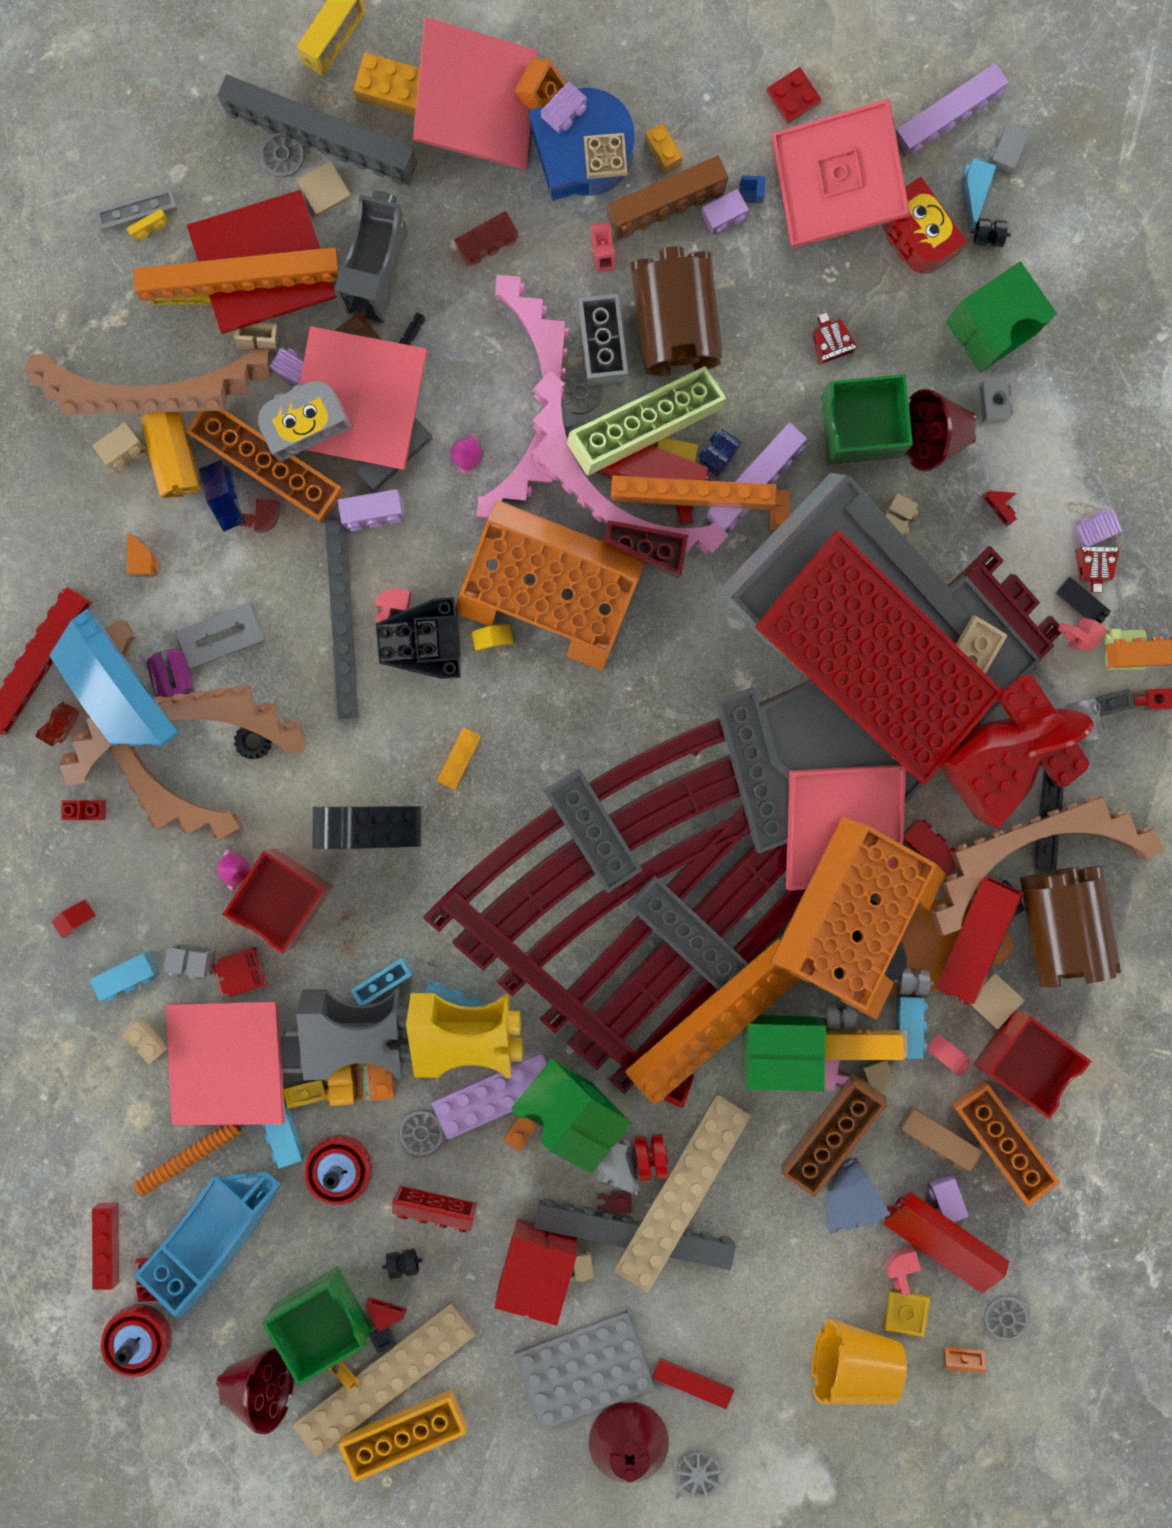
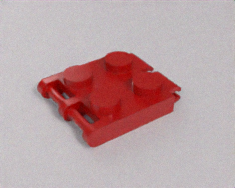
(239, 972)

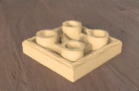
(605, 155)
(323, 188)
(997, 1001)

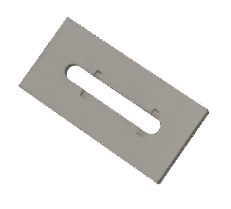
(199, 656)

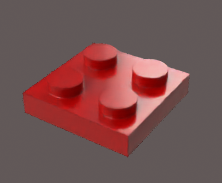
(793, 95)

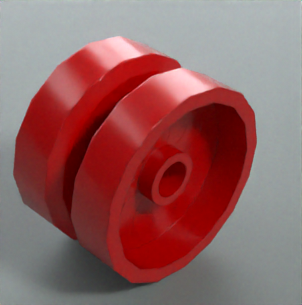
(651, 1157)

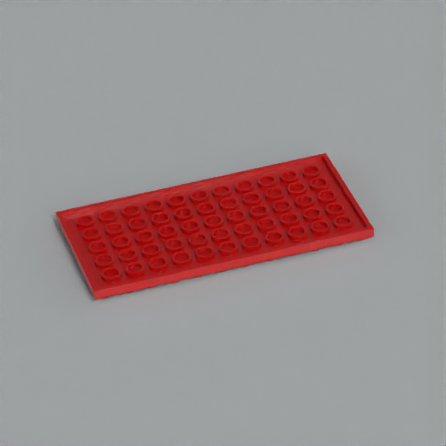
(879, 657)

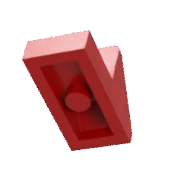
(997, 501)

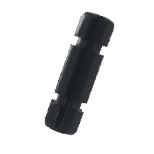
(413, 329)

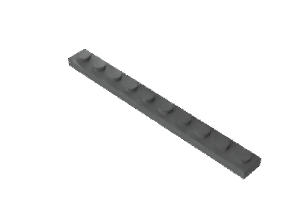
(341, 619)

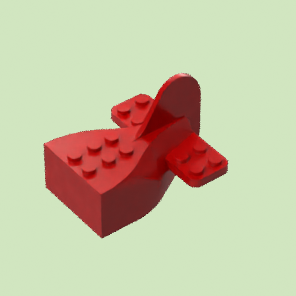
(1002, 757)

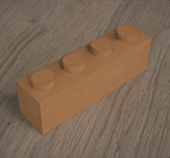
(941, 1139)

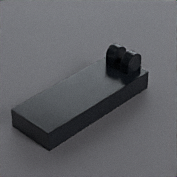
(1082, 601)

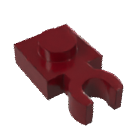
(619, 1202)

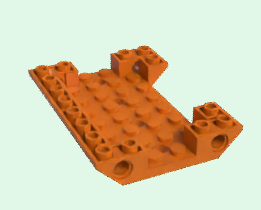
(559, 561)
(840, 904)

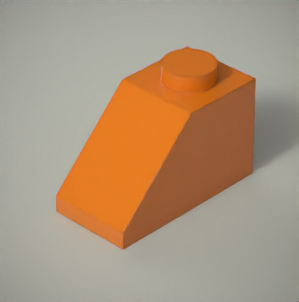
(140, 559)

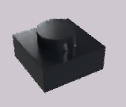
(382, 1339)

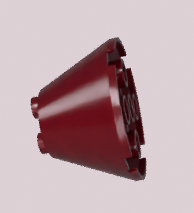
(938, 429)
(257, 1390)
(628, 1442)

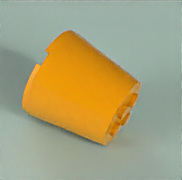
(857, 1366)

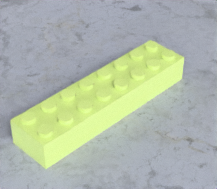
(645, 420)

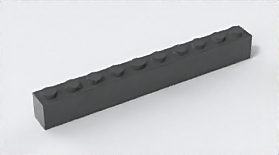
(619, 1231)

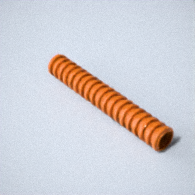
(186, 1159)

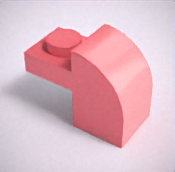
(603, 247)
(392, 600)
(1085, 636)
(949, 1055)
(901, 1263)

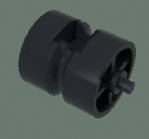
(990, 232)
(403, 1263)

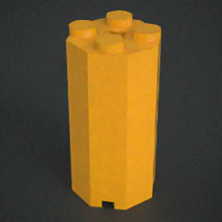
(170, 454)

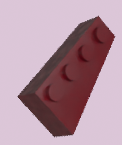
(649, 545)

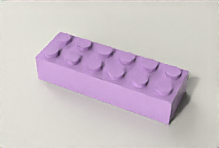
(763, 470)
(485, 1097)

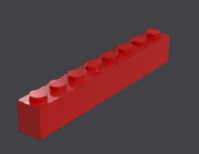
(35, 661)

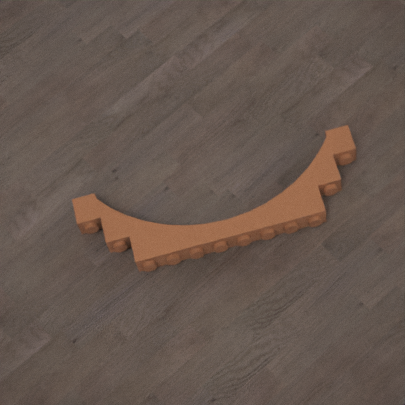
(200, 393)
(226, 705)
(158, 800)
(977, 859)

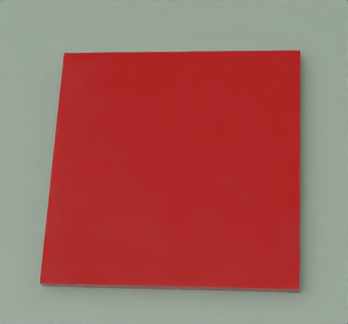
(254, 230)

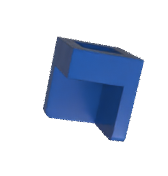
(752, 188)

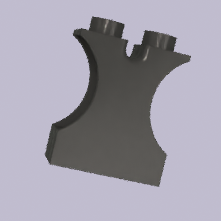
(370, 264)
(347, 1034)

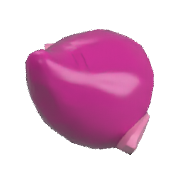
(466, 453)
(232, 869)

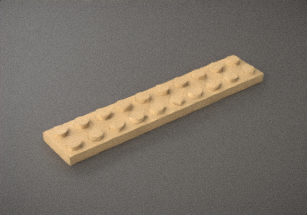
(682, 1193)
(384, 1379)

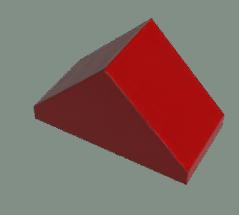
(73, 918)
(679, 1094)
(384, 1313)

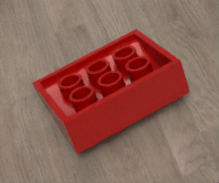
(434, 1208)

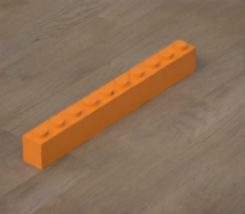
(236, 274)

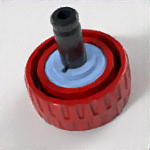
(338, 1170)
(136, 1340)

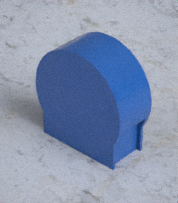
(564, 153)

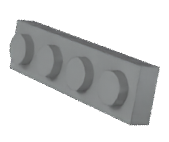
(135, 209)

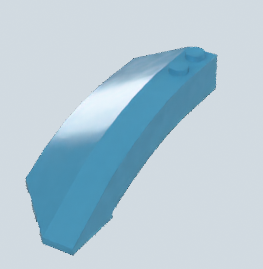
(109, 685)
(207, 1239)

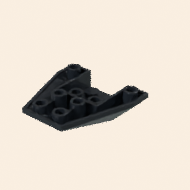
(422, 639)

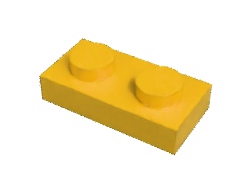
(142, 228)
(304, 1093)

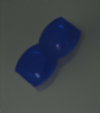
(719, 452)

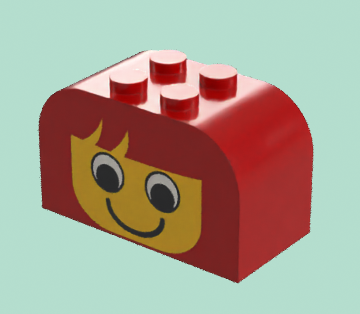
(928, 235)

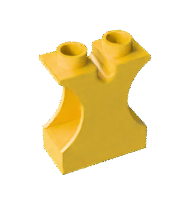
(458, 1035)

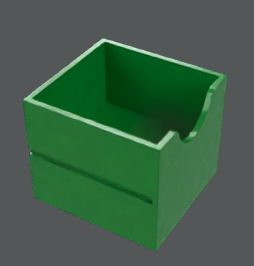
(1000, 316)
(866, 419)
(784, 1053)
(575, 1116)
(317, 1326)

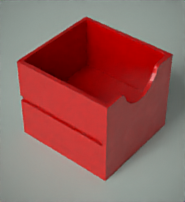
(278, 899)
(1031, 1062)
(536, 1273)

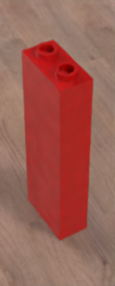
(656, 463)
(979, 940)
(946, 1242)

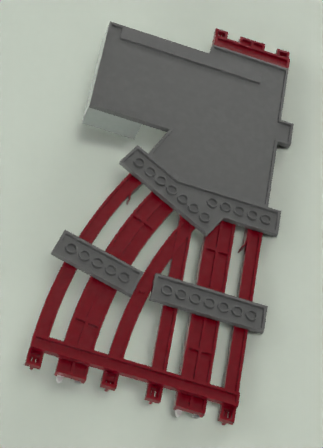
(764, 743)

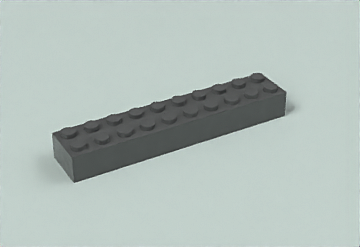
(317, 130)

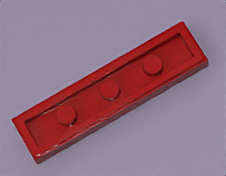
(693, 1383)

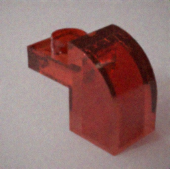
(265, 515)
(59, 725)

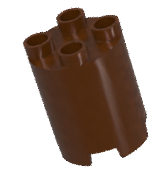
(677, 311)
(1070, 926)

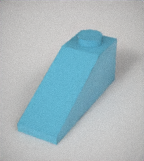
(976, 185)

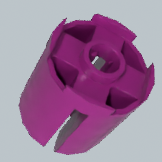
(179, 670)

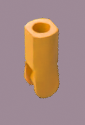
(344, 1375)

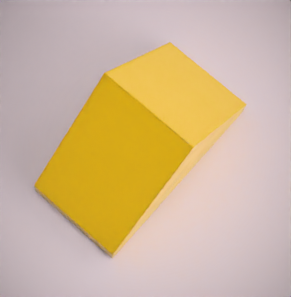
(492, 637)

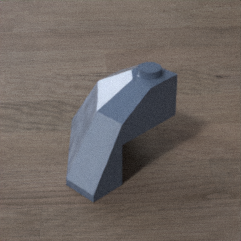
(852, 1199)

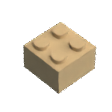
(120, 448)

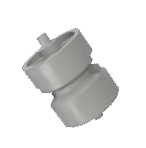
(914, 982)
(839, 1016)

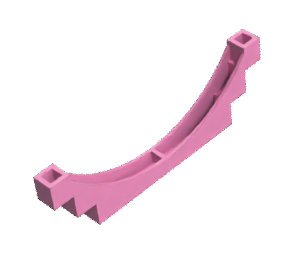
(548, 340)
(561, 465)

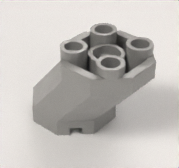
(618, 1169)

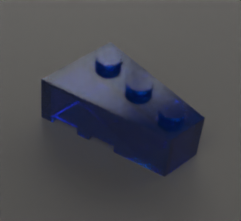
(221, 495)

